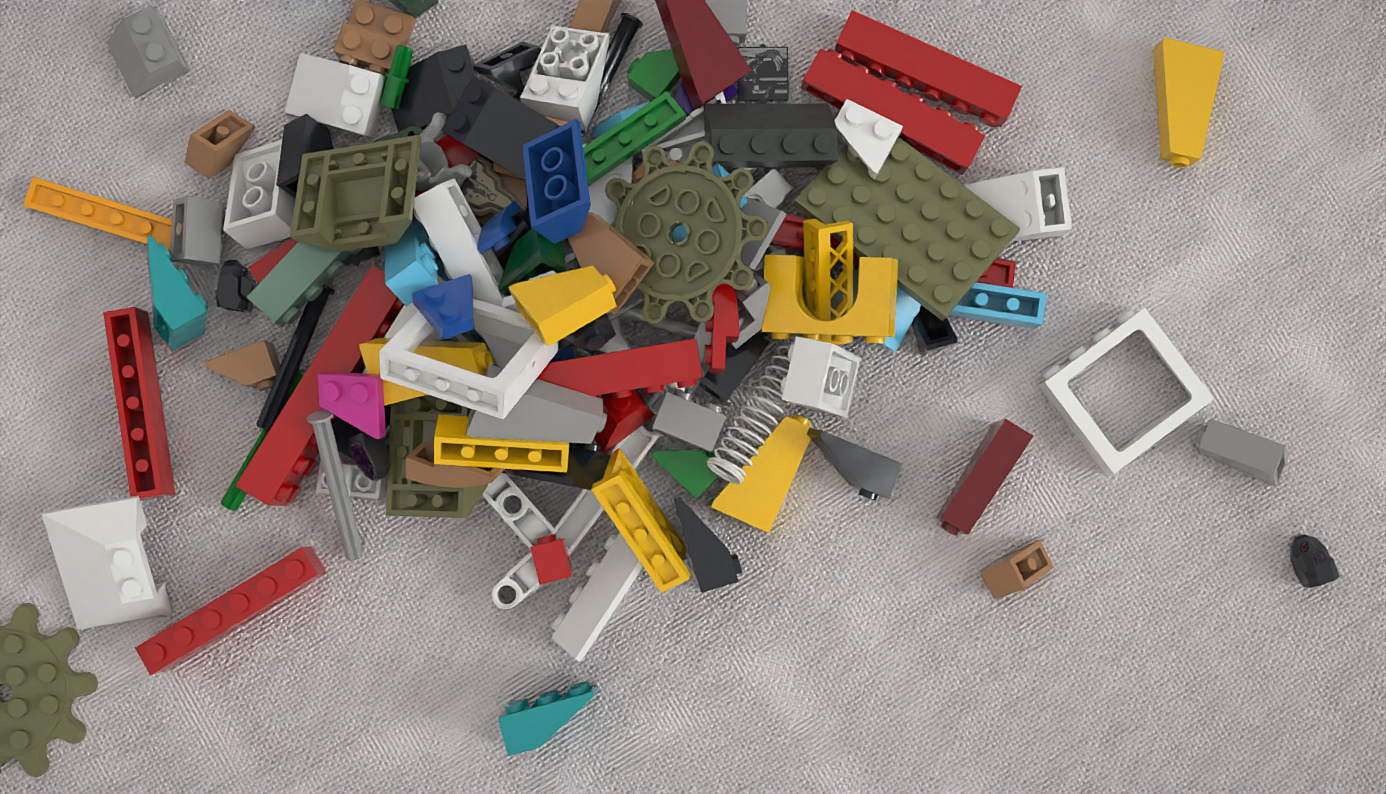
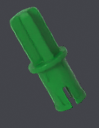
(396, 77)

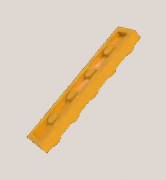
(97, 212)

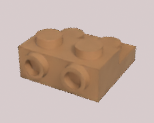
(372, 36)

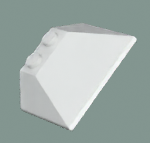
(105, 562)

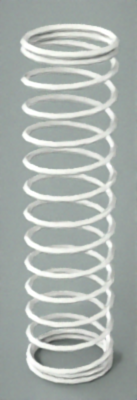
(732, 468)

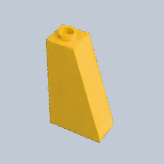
(1185, 97)
(464, 355)
(769, 478)

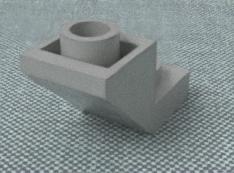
(753, 305)

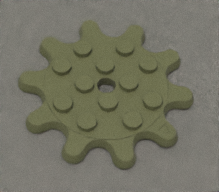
(712, 218)
(41, 690)

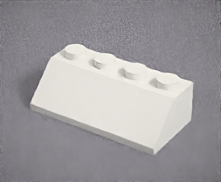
(598, 599)

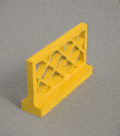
(642, 522)

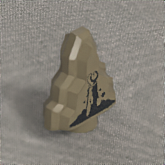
(486, 190)

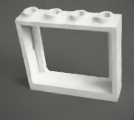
(462, 387)
(1057, 391)

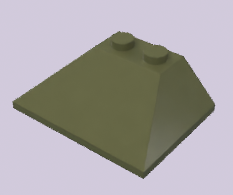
(356, 194)
(410, 425)

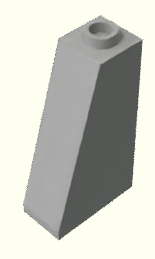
(542, 414)

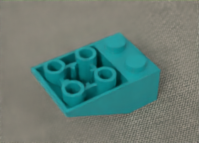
(176, 310)
(533, 723)

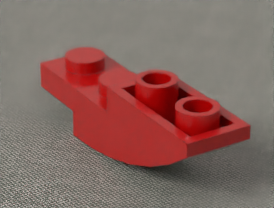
(723, 327)

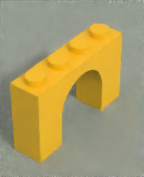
(870, 316)

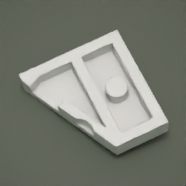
(867, 135)

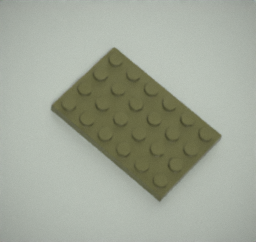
(914, 215)

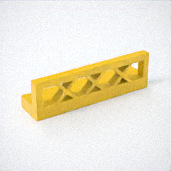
(817, 268)

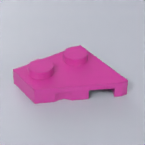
(354, 399)

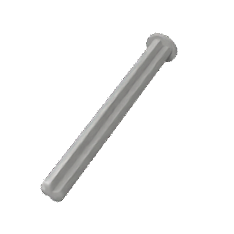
(336, 483)

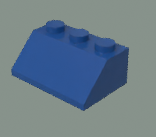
(557, 182)

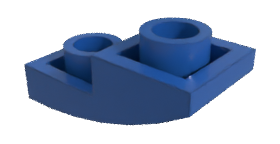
(498, 228)

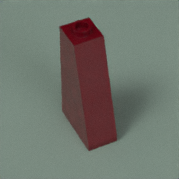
(701, 49)
(983, 476)

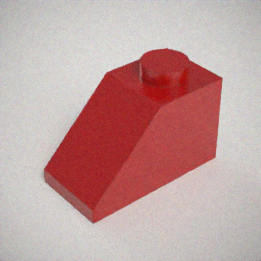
(623, 418)

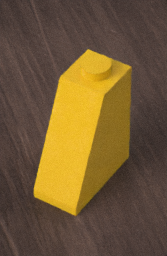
(563, 301)

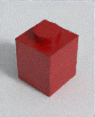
(551, 559)

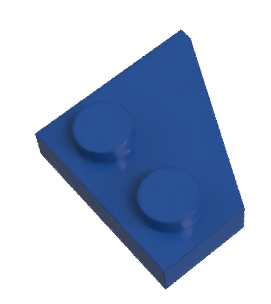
(447, 306)

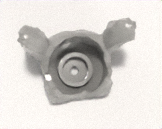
(432, 164)

